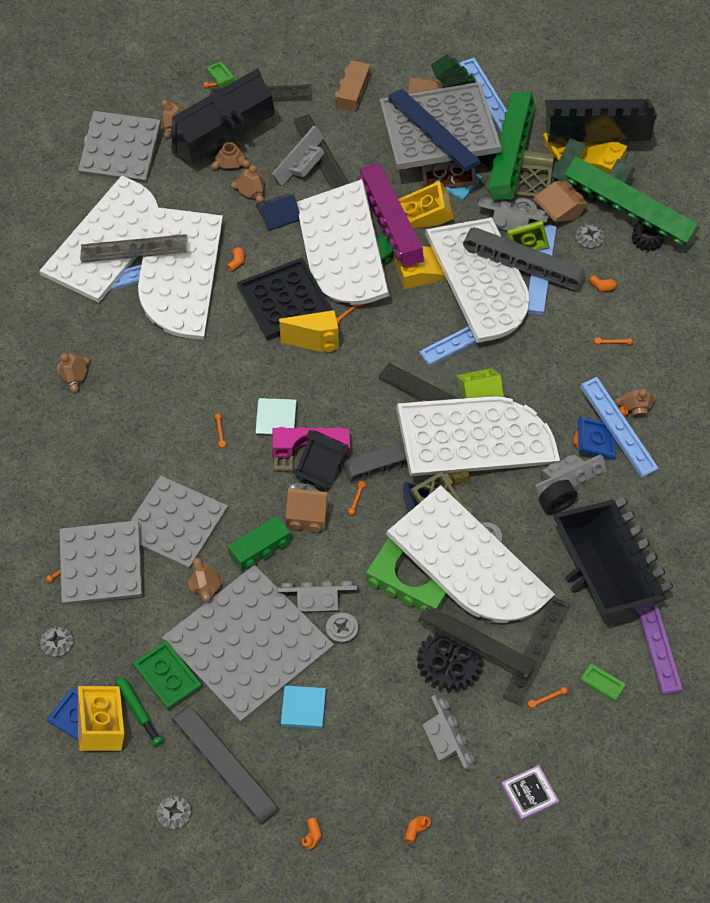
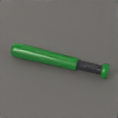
(138, 710)

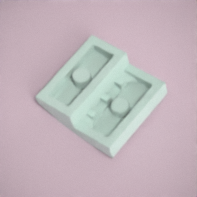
(275, 414)

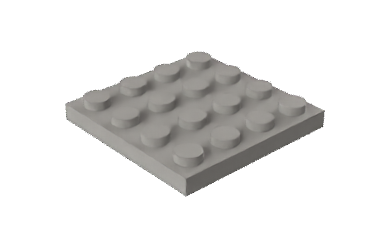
(119, 146)
(177, 521)
(100, 562)

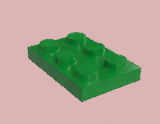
(167, 675)

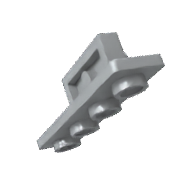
(301, 158)
(510, 216)
(571, 469)
(317, 597)
(445, 735)

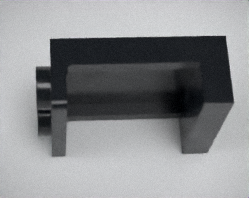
(320, 460)

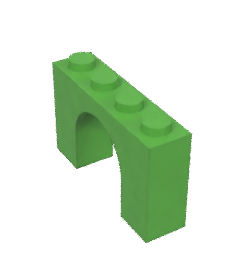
(382, 575)

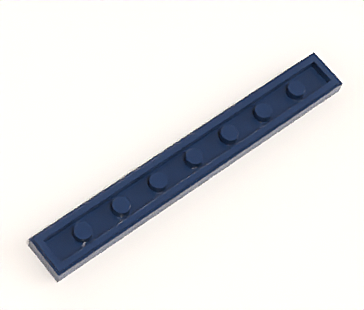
(434, 130)

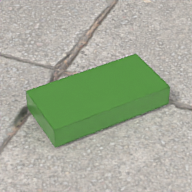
(220, 74)
(603, 682)

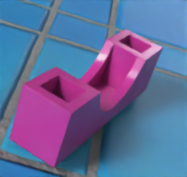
(288, 440)

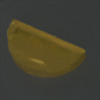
(457, 478)

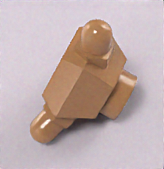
(170, 110)
(230, 157)
(250, 184)
(72, 369)
(637, 401)
(204, 580)

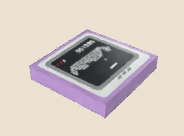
(530, 793)

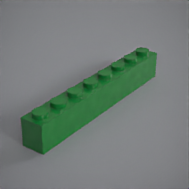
(513, 143)
(632, 201)

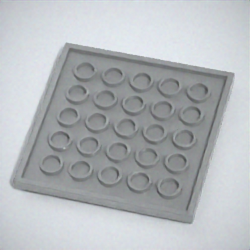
(458, 109)
(248, 643)

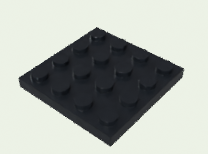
(282, 293)

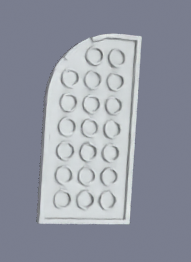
(116, 217)
(343, 245)
(179, 286)
(486, 290)
(473, 435)
(468, 560)

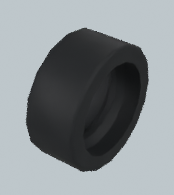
(558, 496)

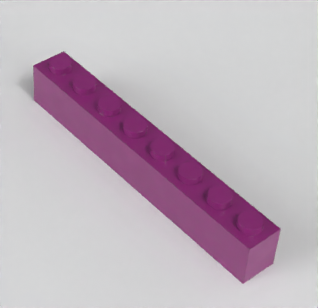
(391, 215)

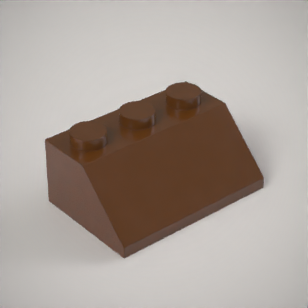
(432, 172)

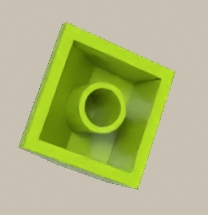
(530, 235)
(480, 384)

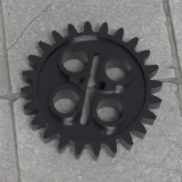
(432, 654)

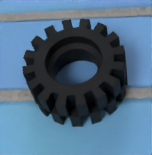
(644, 242)

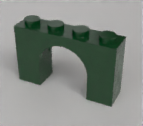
(621, 170)

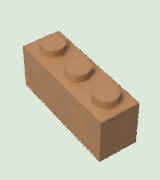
(352, 86)

